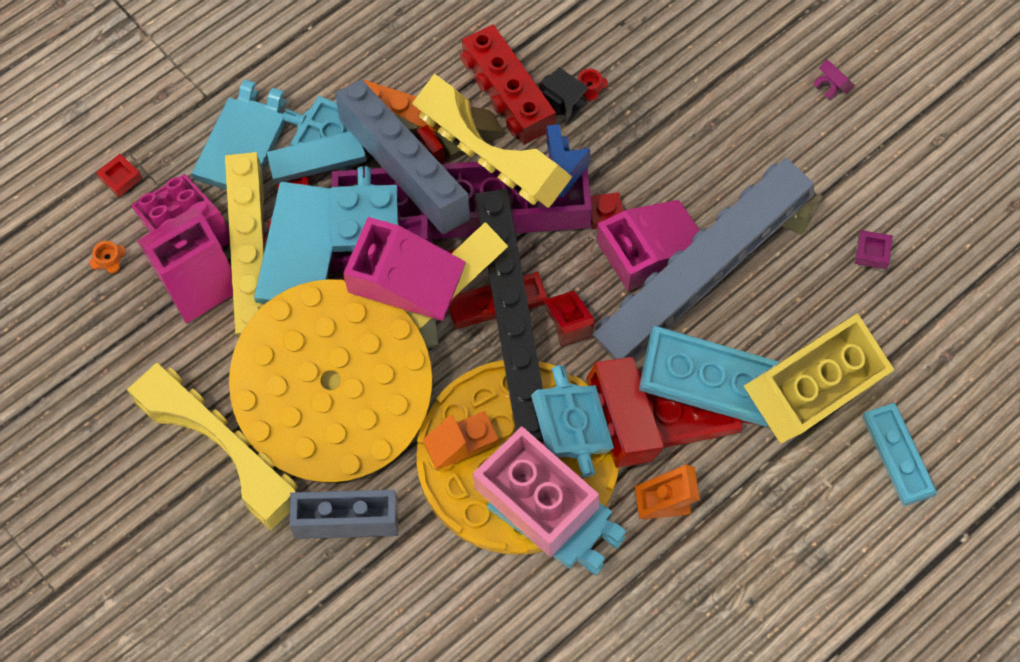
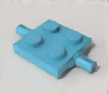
(317, 123)
(355, 204)
(572, 421)

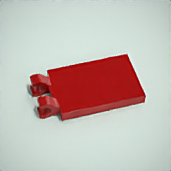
(689, 424)

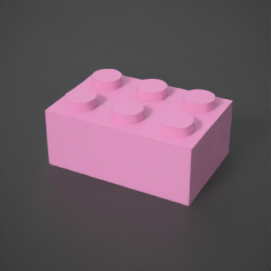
(536, 491)

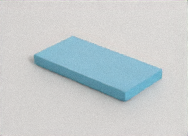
(297, 240)
(702, 374)

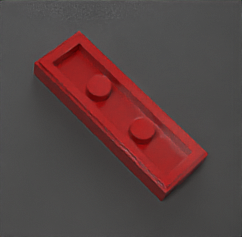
(478, 305)

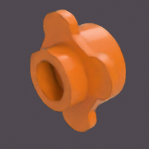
(105, 249)

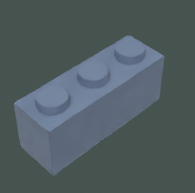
(344, 514)

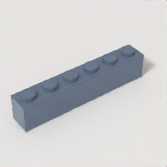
(403, 157)

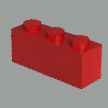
(626, 412)

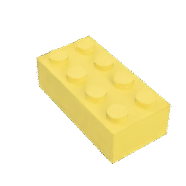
(818, 378)

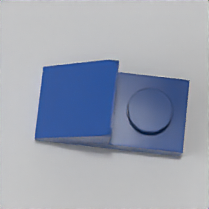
(573, 161)

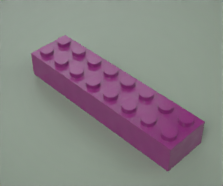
(565, 213)

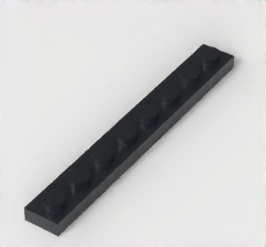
(512, 312)

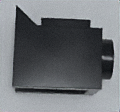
(564, 93)

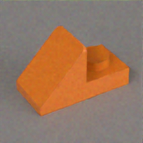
(459, 440)
(668, 494)

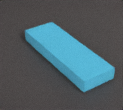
(315, 157)
(899, 454)

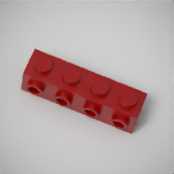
(508, 84)

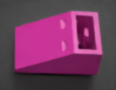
(175, 199)
(645, 239)
(189, 264)
(402, 270)

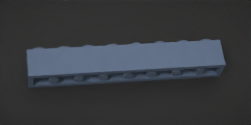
(705, 261)

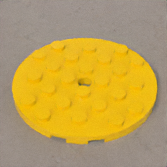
(320, 430)
(452, 489)

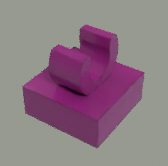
(835, 78)
(873, 249)

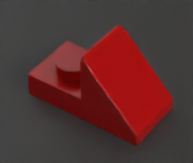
(570, 318)

